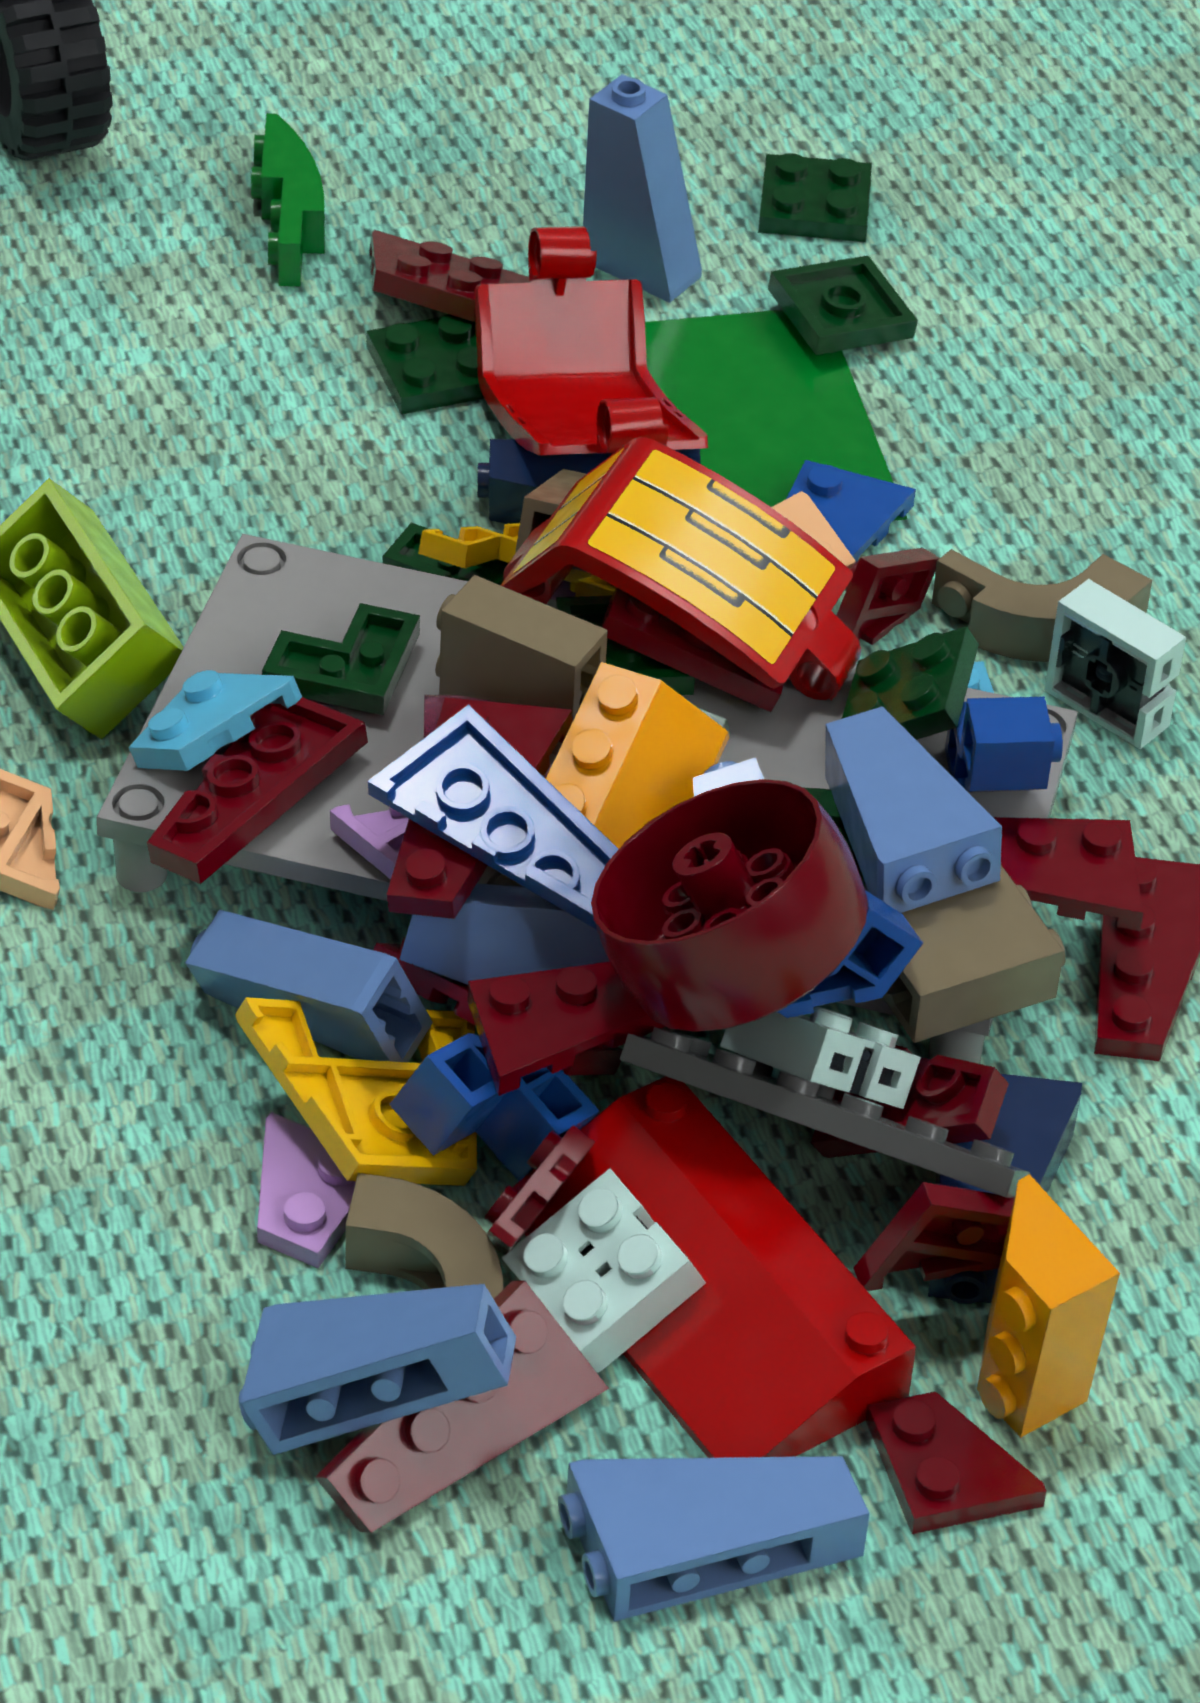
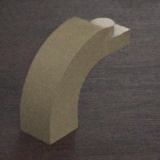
(1018, 616)
(417, 1236)

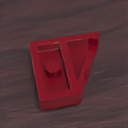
(554, 1163)
(946, 1465)

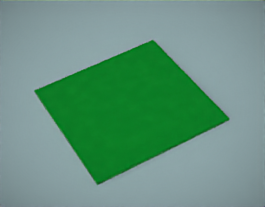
(763, 399)

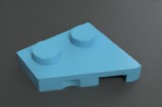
(208, 715)

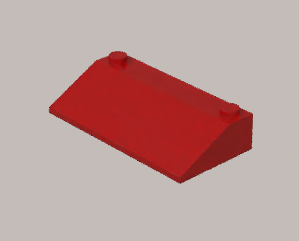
(781, 1333)

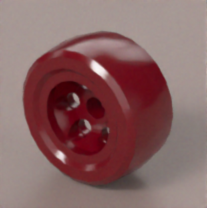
(730, 905)

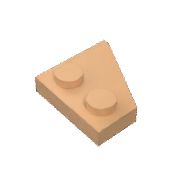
(27, 841)

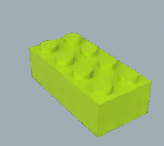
(80, 611)

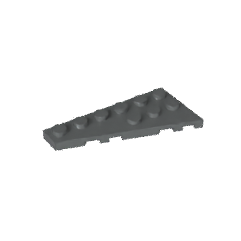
(813, 1106)

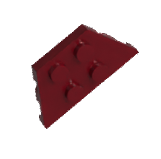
(432, 274)

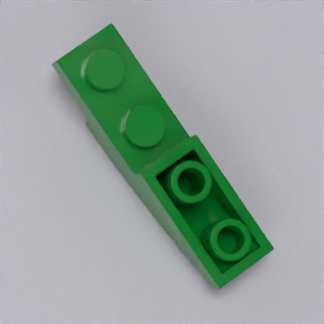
(290, 198)

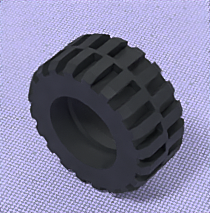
(52, 78)

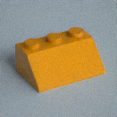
(633, 751)
(1044, 1315)

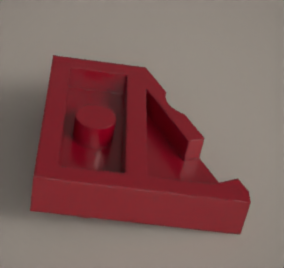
(886, 591)
(939, 1233)

